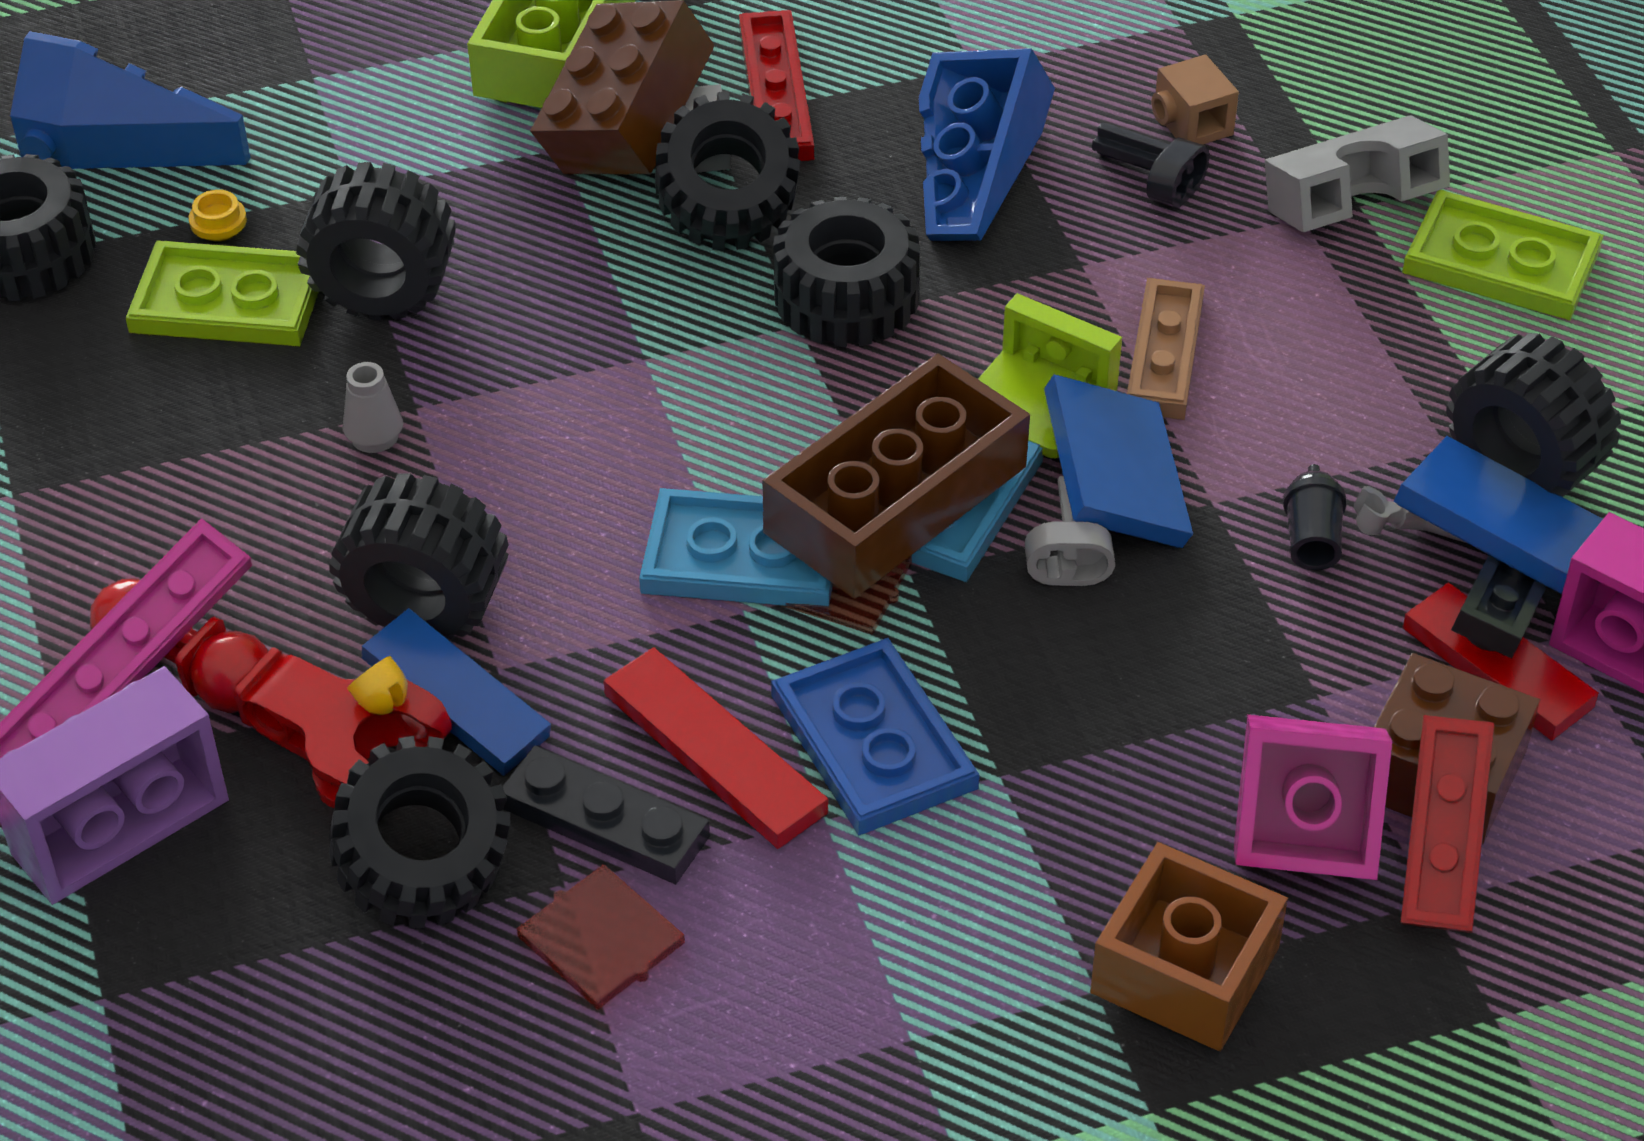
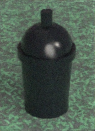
(1315, 519)

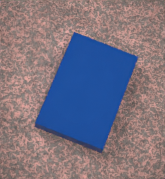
(1117, 461)
(1497, 511)
(874, 736)

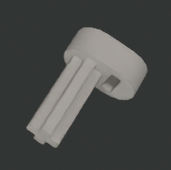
(1083, 549)

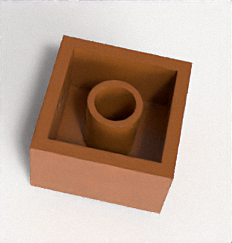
(1188, 945)

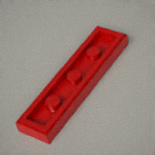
(776, 72)
(716, 747)

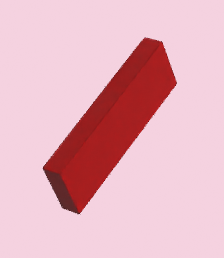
(1530, 671)
(1447, 823)

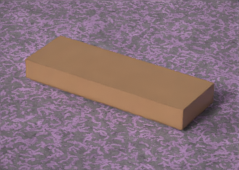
(1166, 344)

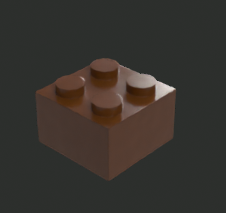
(1444, 691)

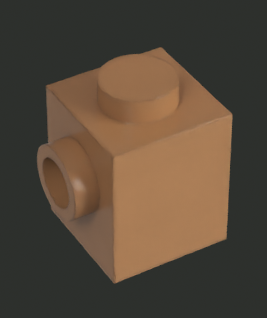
(1195, 100)

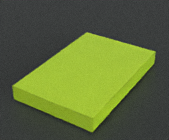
(1503, 254)
(222, 294)

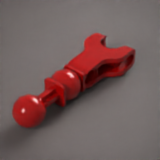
(290, 698)

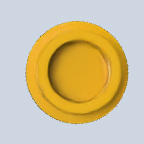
(217, 215)

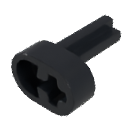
(1174, 167)

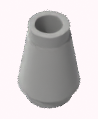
(370, 409)

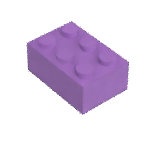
(109, 784)

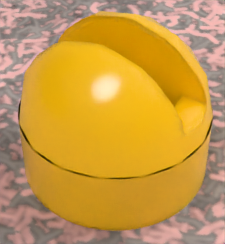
(380, 687)

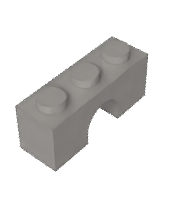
(1392, 158)

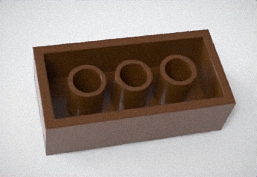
(895, 474)

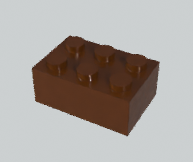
(622, 87)

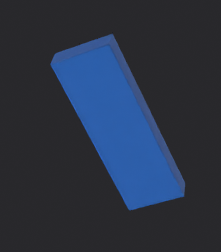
(478, 705)

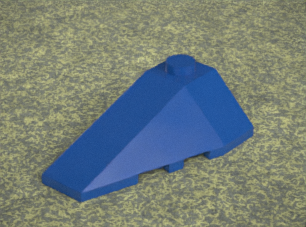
(113, 117)
(979, 130)

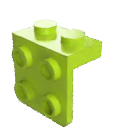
(1046, 343)

